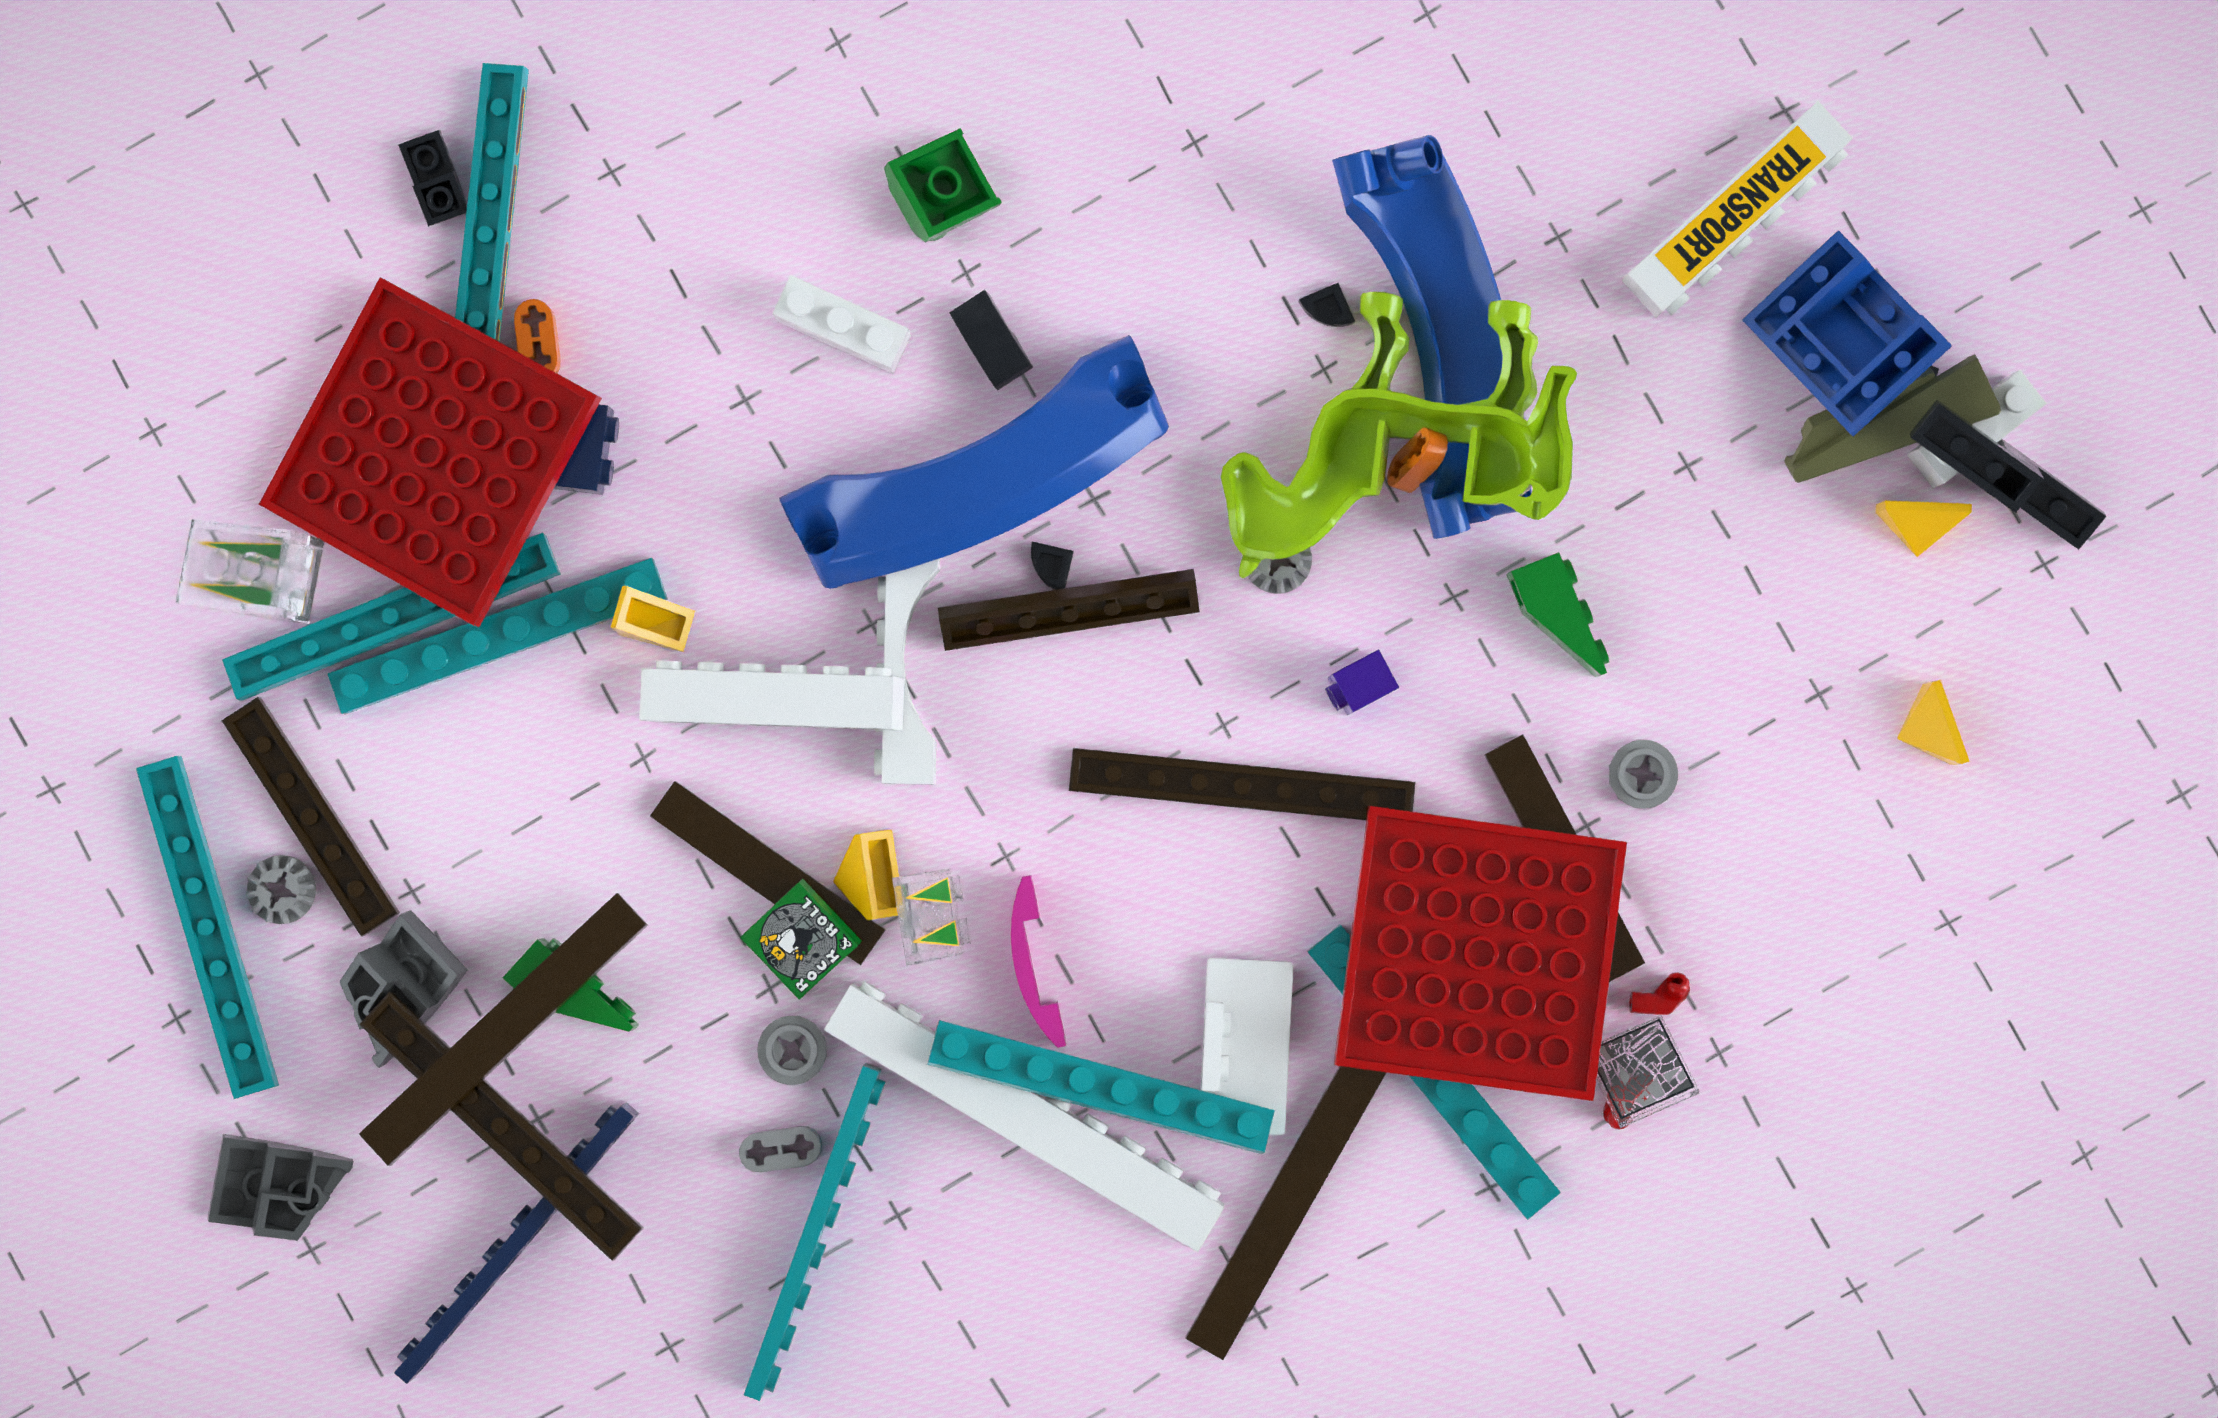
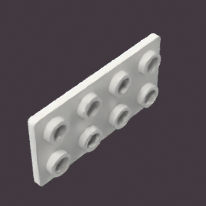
(1248, 1033)

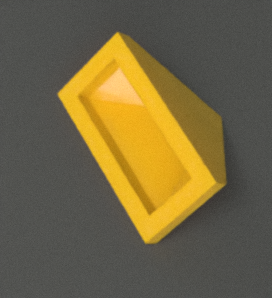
(1921, 522)
(652, 619)
(1933, 727)
(868, 874)

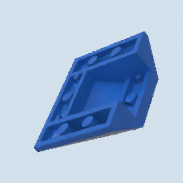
(1846, 333)

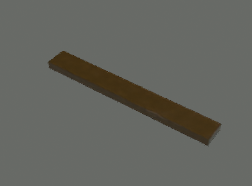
(1235, 785)
(503, 1029)
(509, 1133)
(1283, 1209)

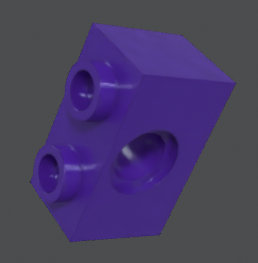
(1361, 683)

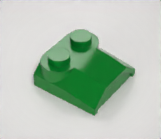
(940, 186)

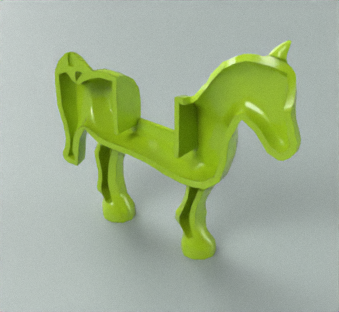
(1355, 429)

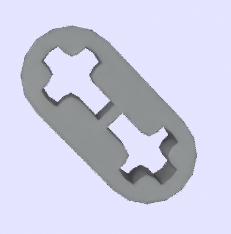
(782, 1159)

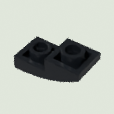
(434, 177)
(991, 340)

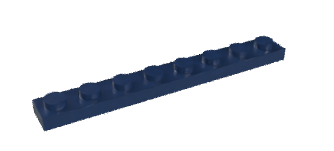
(503, 1254)

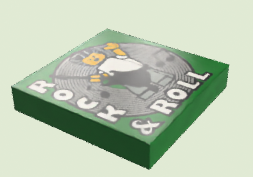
(800, 939)

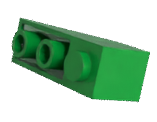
(1550, 602)
(588, 1003)

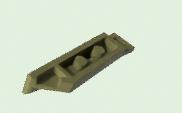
(1830, 446)

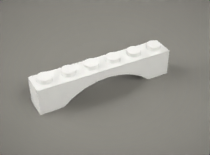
(910, 753)

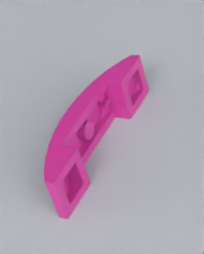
(1045, 1015)

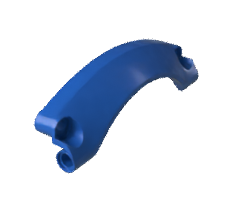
(1432, 248)
(923, 512)

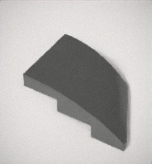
(410, 966)
(272, 1185)

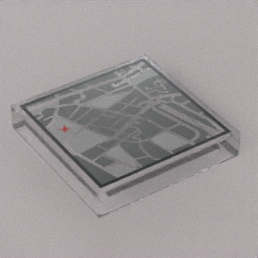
(1643, 1072)

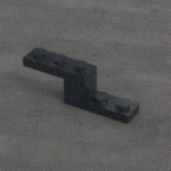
(2007, 474)

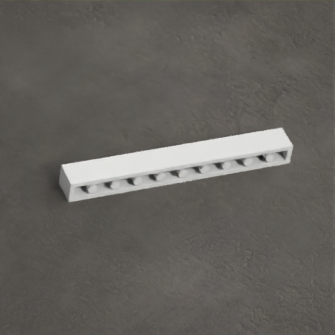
(1032, 1121)

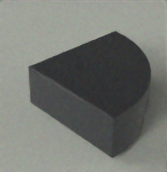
(1328, 307)
(1051, 564)

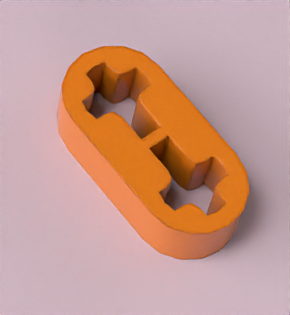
(547, 331)
(1417, 460)

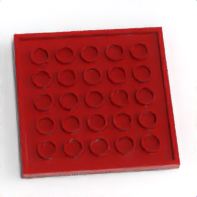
(430, 452)
(1480, 953)

